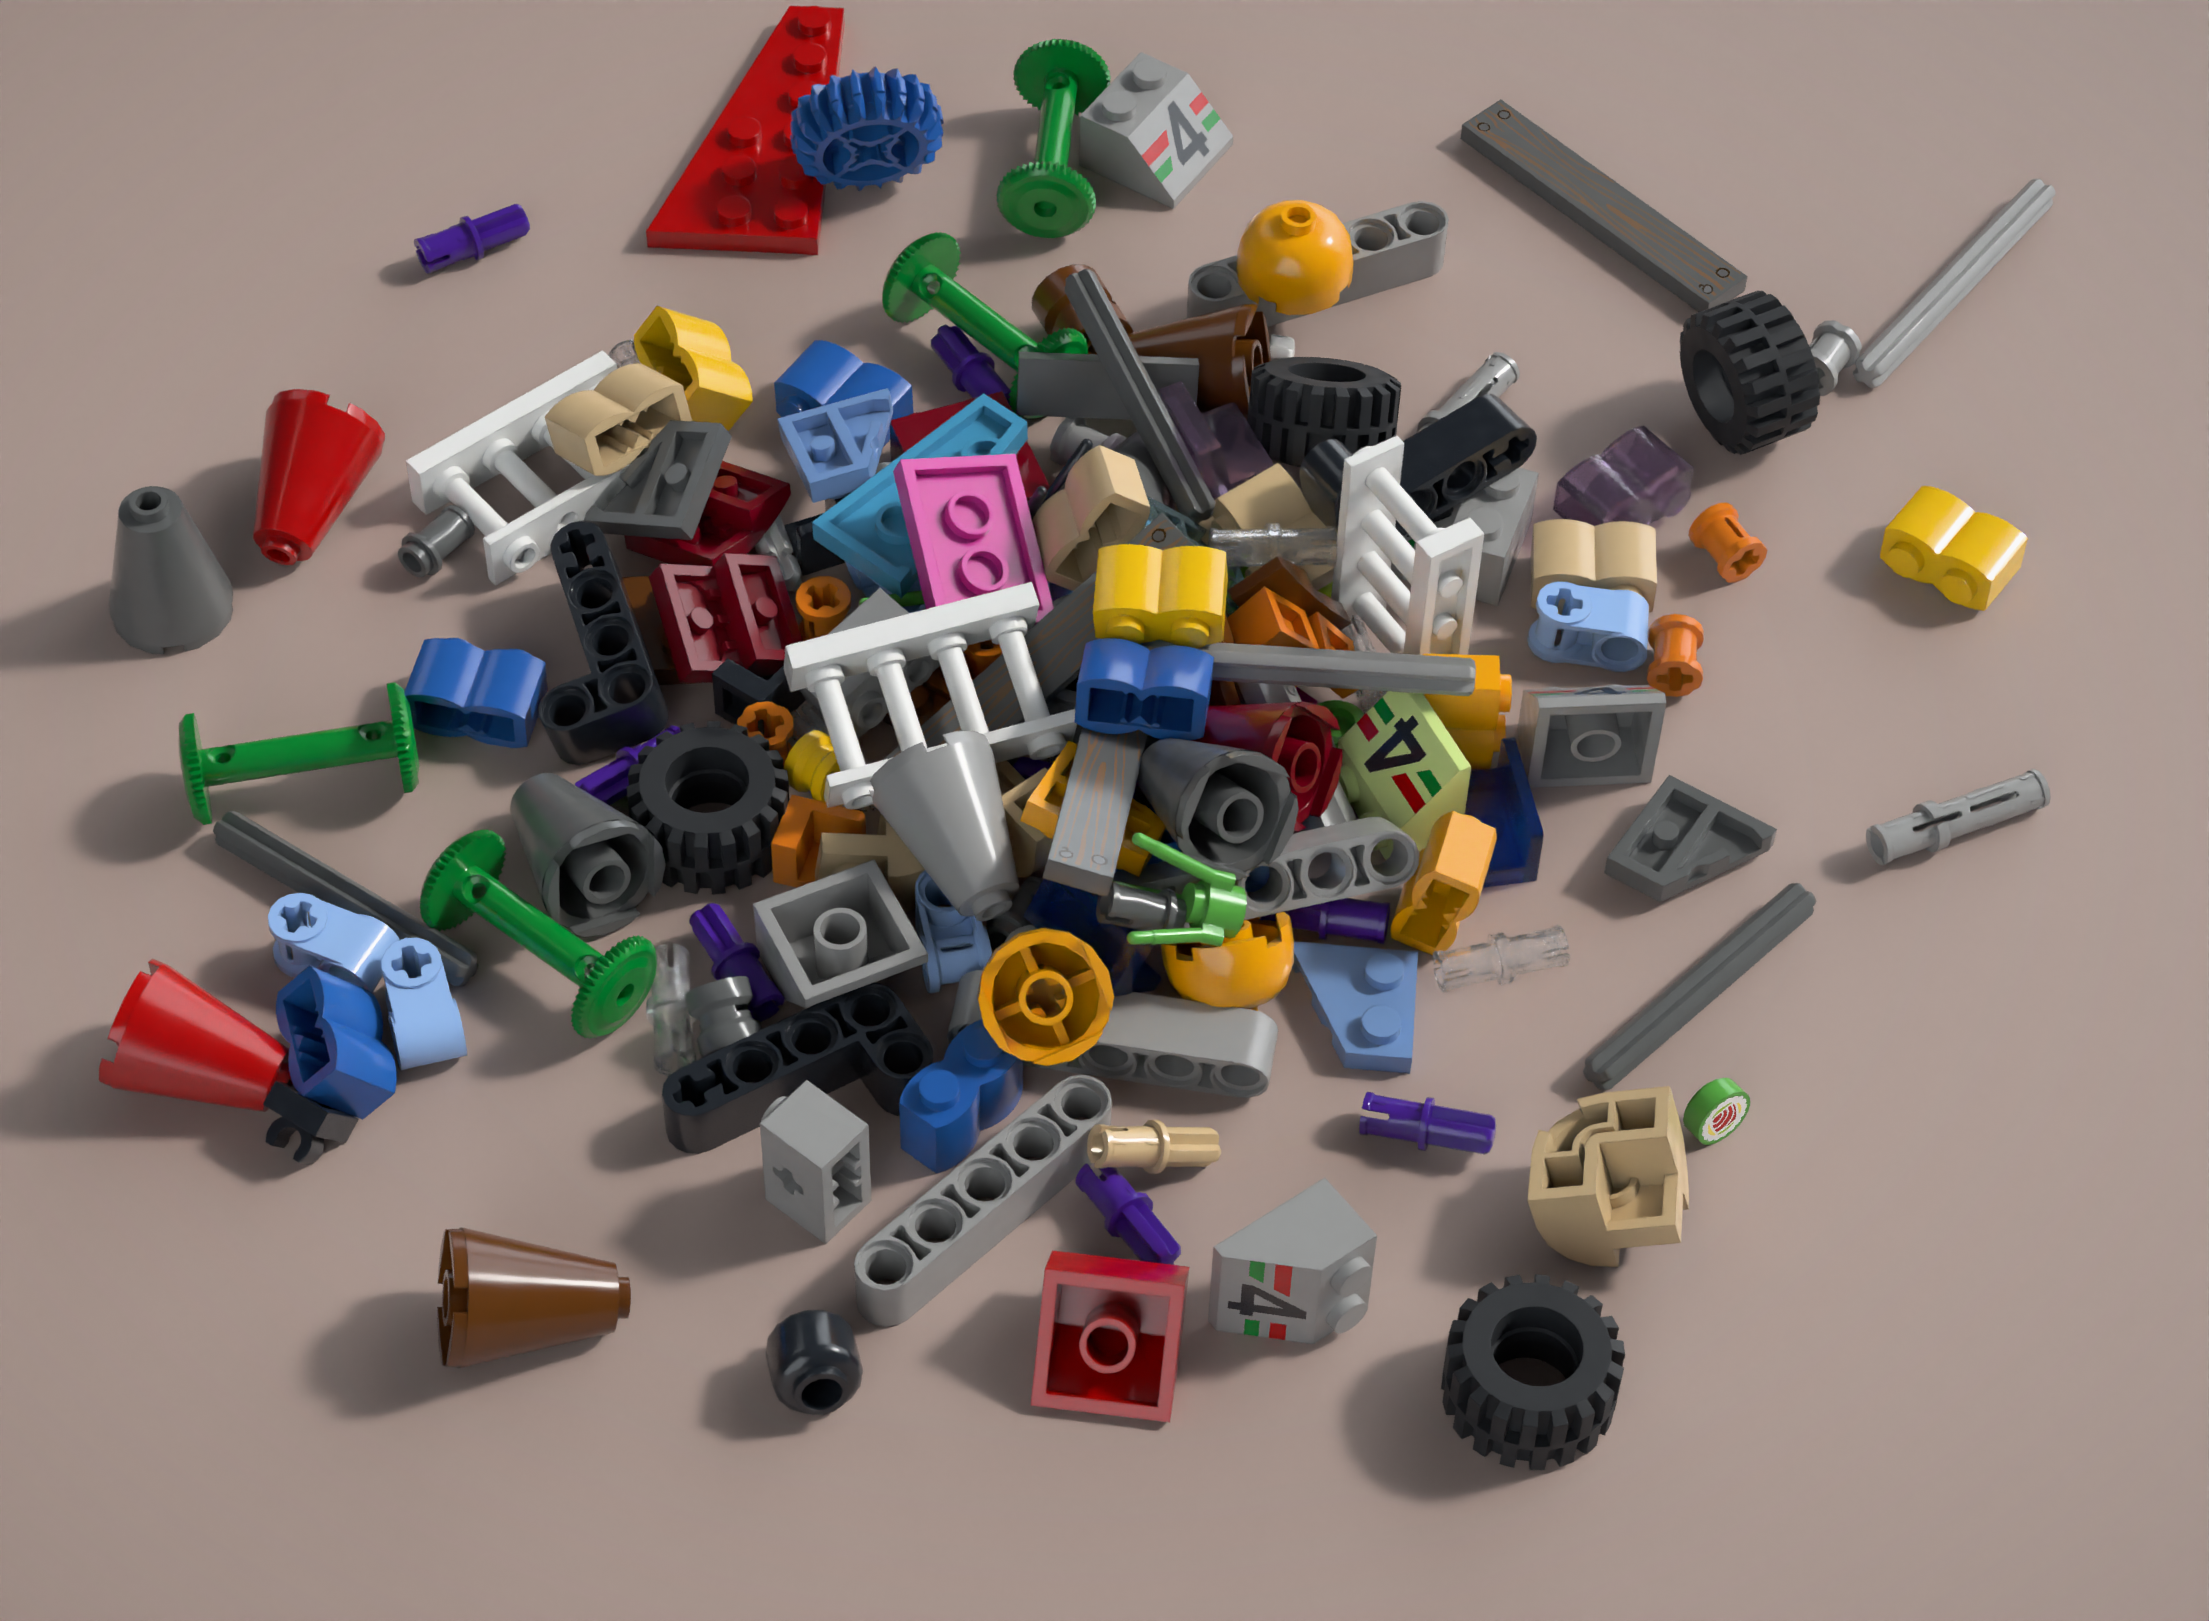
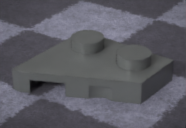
(667, 483)
(1685, 841)

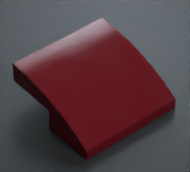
(733, 520)
(725, 612)

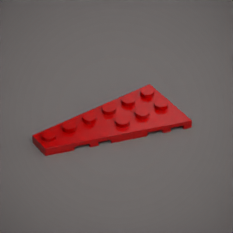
(744, 178)

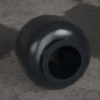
(814, 1362)

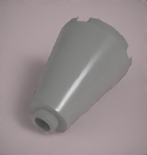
(952, 820)

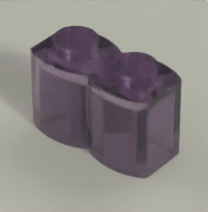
(1629, 482)

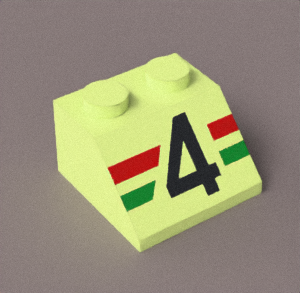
(1403, 767)

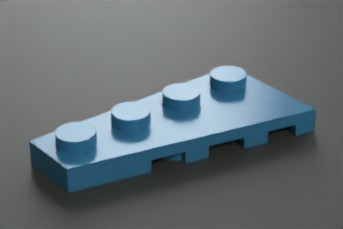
(869, 522)

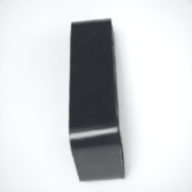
(1438, 463)
(621, 696)
(715, 1103)

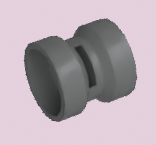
(722, 1012)

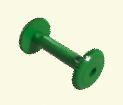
(1047, 196)
(924, 281)
(296, 753)
(467, 882)

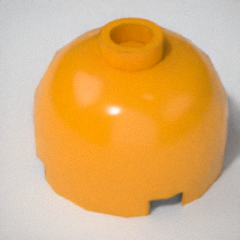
(1295, 257)
(1240, 971)
(1045, 996)

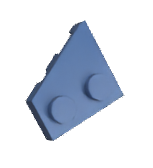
(838, 443)
(1364, 1001)

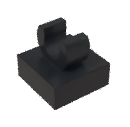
(309, 1118)

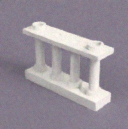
(498, 446)
(1440, 569)
(943, 635)

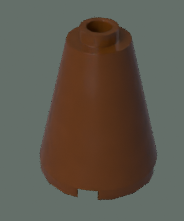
(1227, 351)
(520, 1297)

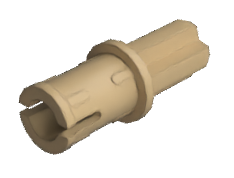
(1152, 1146)

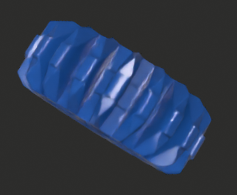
(866, 129)

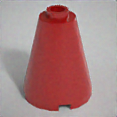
(309, 471)
(190, 1045)

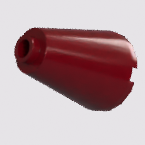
(1294, 737)

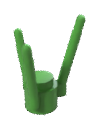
(1213, 904)

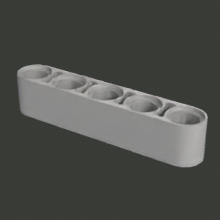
(1386, 250)
(1288, 874)
(1164, 1043)
(972, 1225)

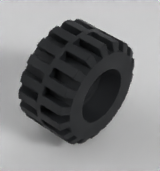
(1749, 372)
(1318, 400)
(709, 768)
(1542, 1325)

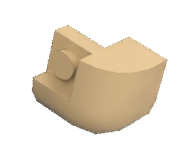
(1610, 1176)

